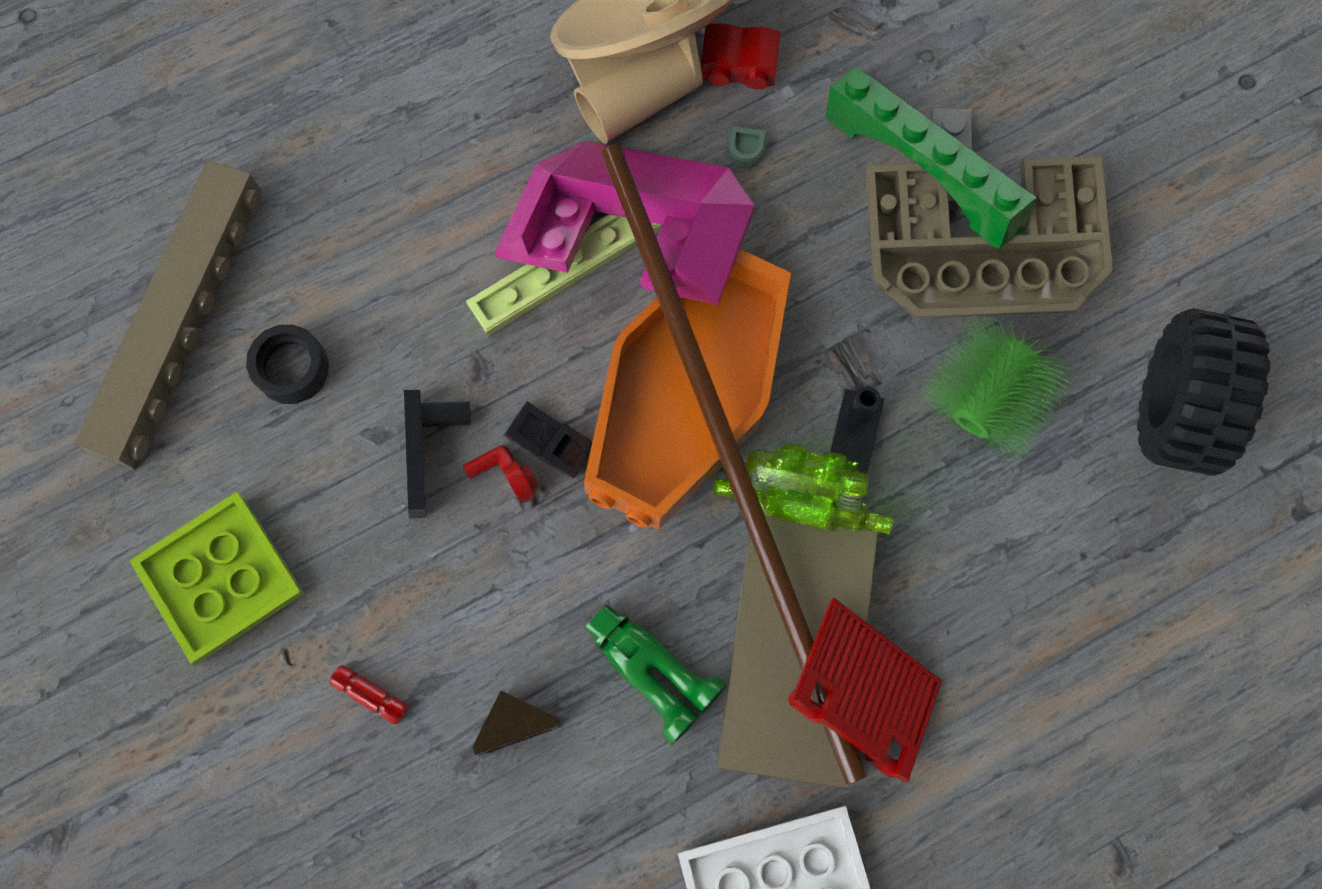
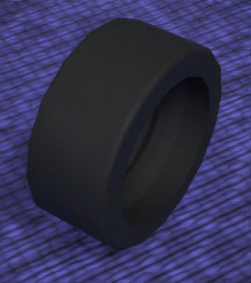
(277, 337)

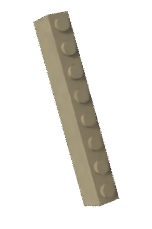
(170, 316)

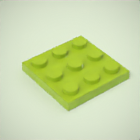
(216, 578)

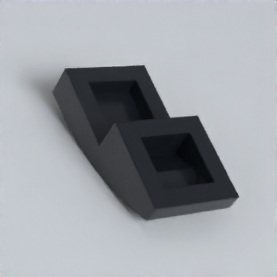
(549, 440)

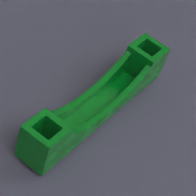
(988, 197)

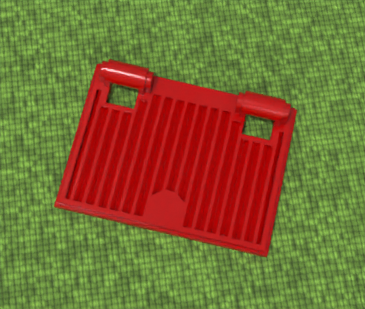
(871, 688)

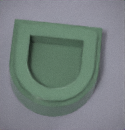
(746, 145)

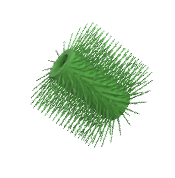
(996, 388)

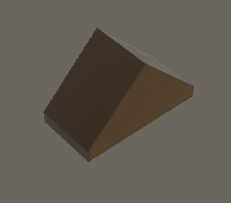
(512, 723)

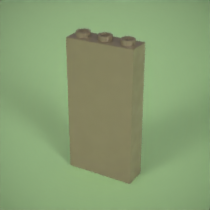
(758, 724)

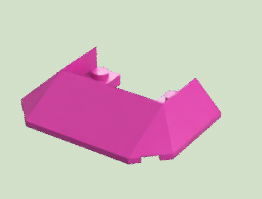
(696, 202)

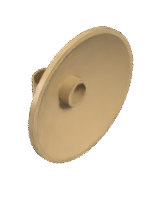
(632, 56)

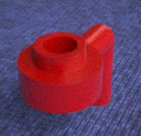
(519, 478)

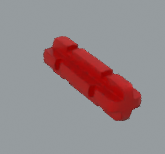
(368, 694)

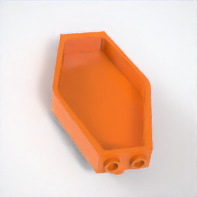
(650, 431)

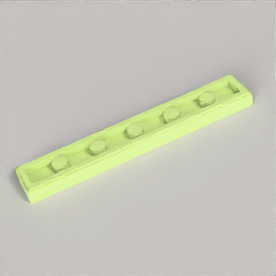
(534, 284)

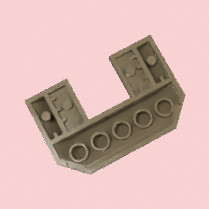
(1034, 273)

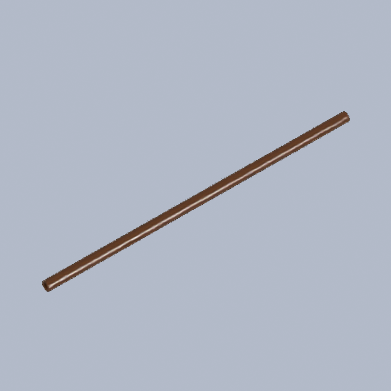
(723, 438)

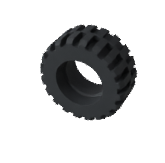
(1203, 392)

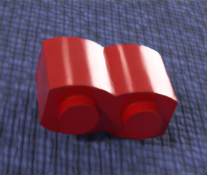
(740, 55)

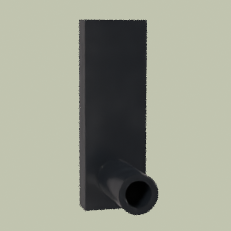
(425, 415)
(857, 426)

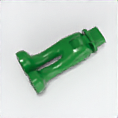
(635, 653)

